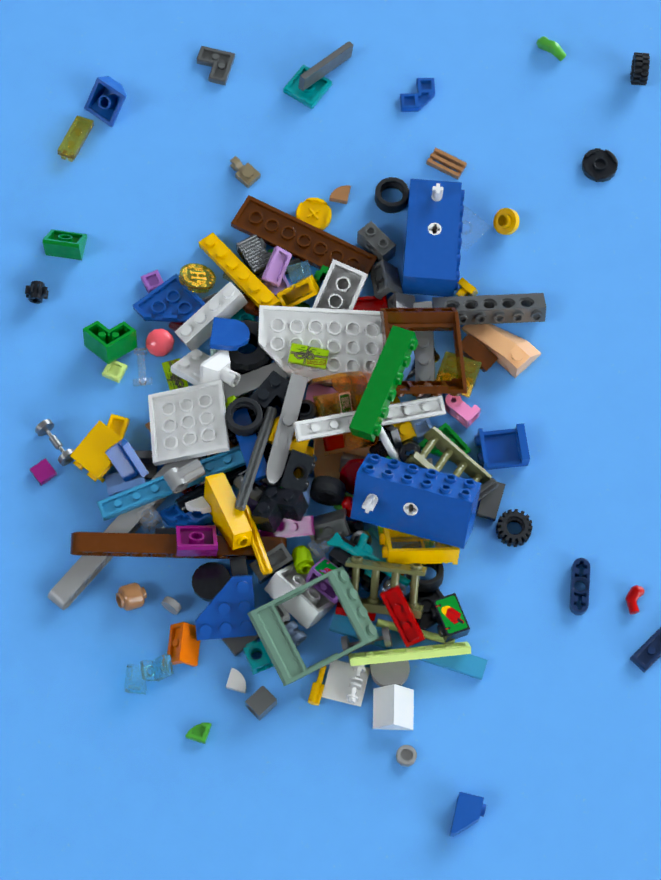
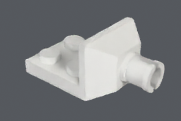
(202, 368)

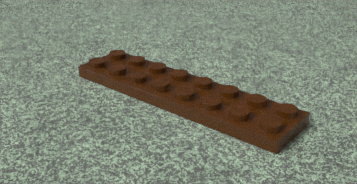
(298, 237)

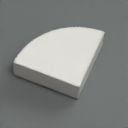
(198, 504)
(236, 681)

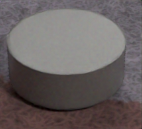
(171, 605)
(406, 755)

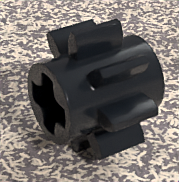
(36, 292)

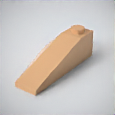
(512, 351)

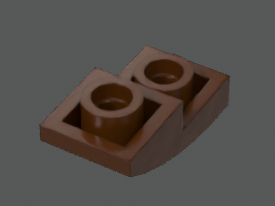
(477, 351)

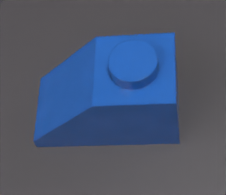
(467, 812)

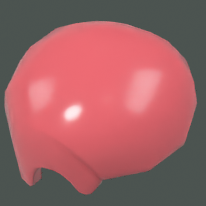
(159, 342)

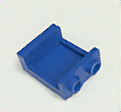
(502, 448)

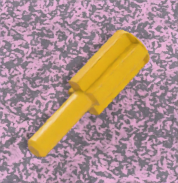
(317, 688)

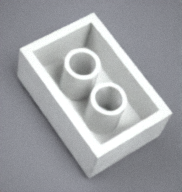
(340, 287)

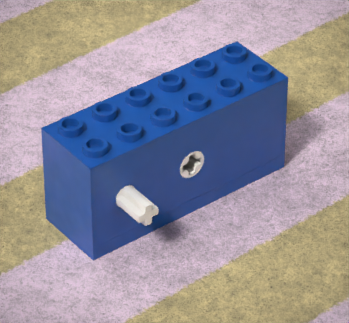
(433, 238)
(415, 500)

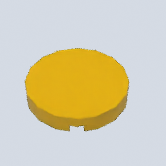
(314, 212)

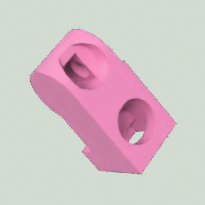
(461, 411)

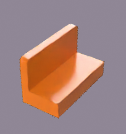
(183, 644)

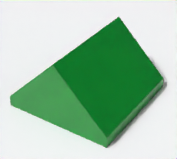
(65, 244)

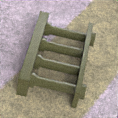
(450, 451)
(373, 603)

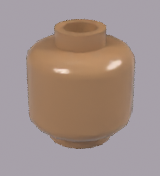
(131, 596)

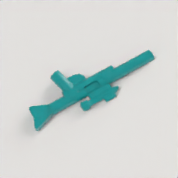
(363, 550)

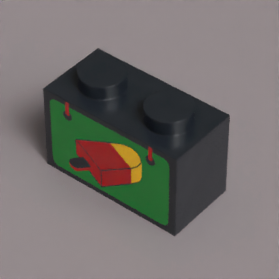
(449, 617)

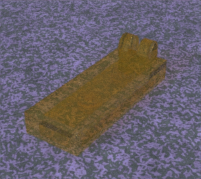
(75, 138)

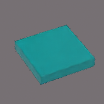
(312, 94)

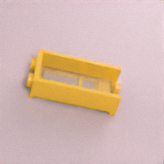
(410, 549)

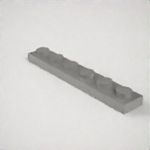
(424, 352)

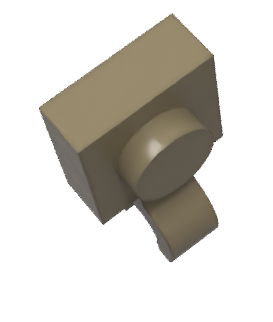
(244, 173)

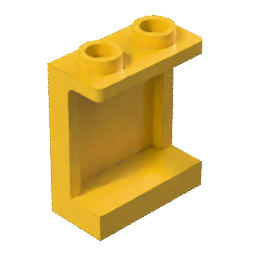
(91, 451)

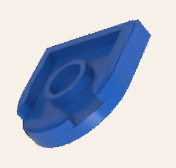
(228, 334)

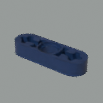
(586, 581)

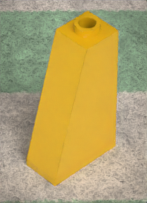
(228, 520)

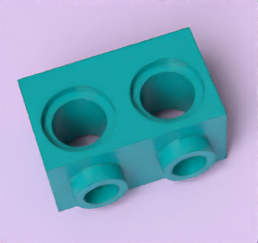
(260, 664)

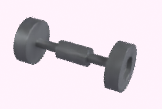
(44, 428)
(386, 637)

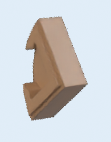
(340, 194)

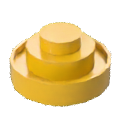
(506, 221)

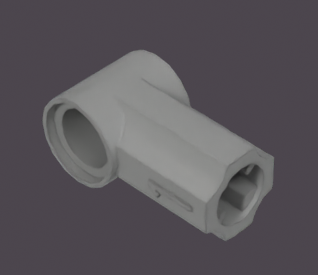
(180, 477)

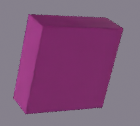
(43, 471)

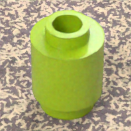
(302, 559)

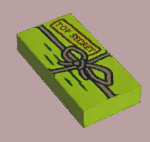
(308, 356)
(173, 380)

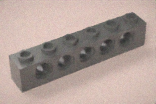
(496, 308)

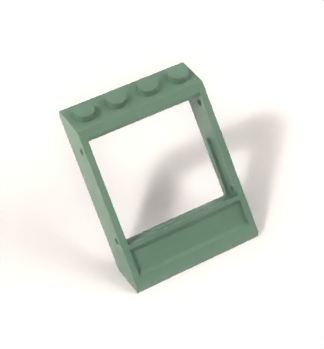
(279, 642)

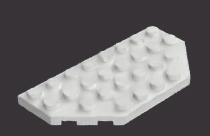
(349, 335)

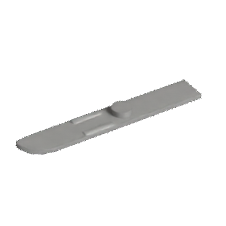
(285, 427)

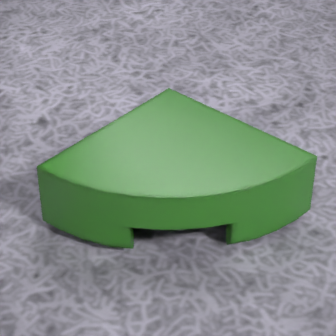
(199, 732)

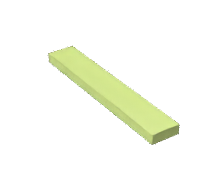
(409, 653)

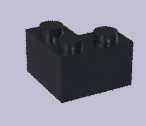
(271, 391)
(278, 504)

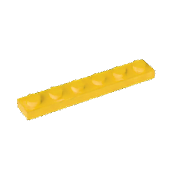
(237, 271)

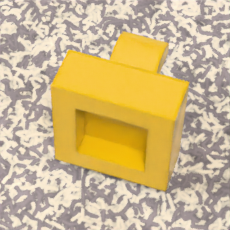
(466, 288)

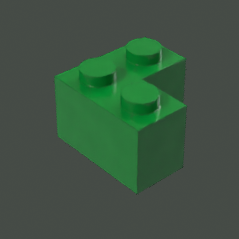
(111, 343)

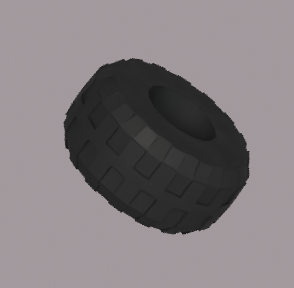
(246, 363)

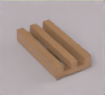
(448, 161)

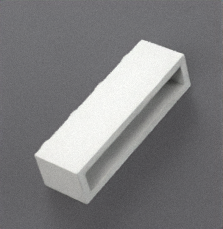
(199, 326)

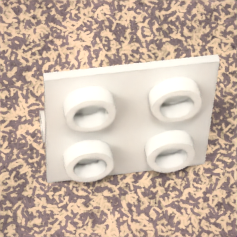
(346, 683)

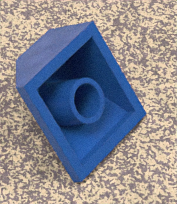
(106, 99)

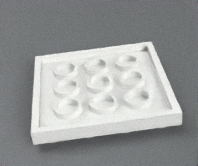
(188, 422)

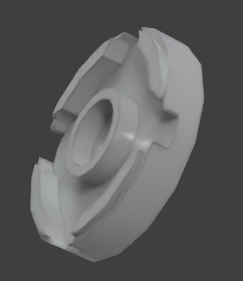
(390, 673)

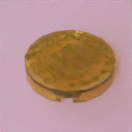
(197, 277)

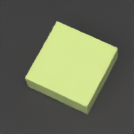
(114, 371)

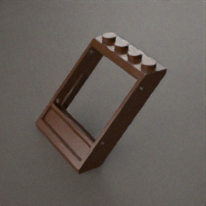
(428, 320)

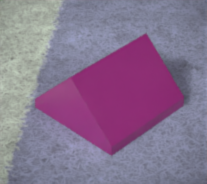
(196, 541)

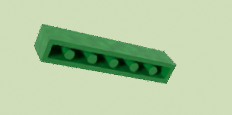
(383, 383)

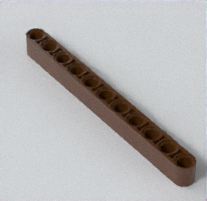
(153, 545)

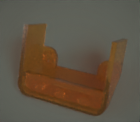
(355, 383)

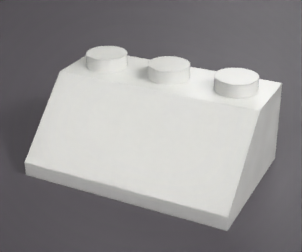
(305, 608)

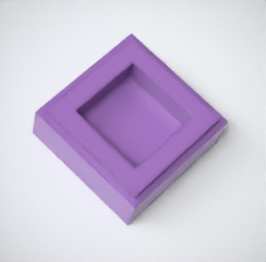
(151, 280)

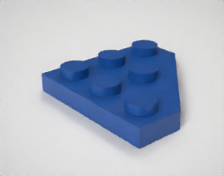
(169, 302)
(227, 611)

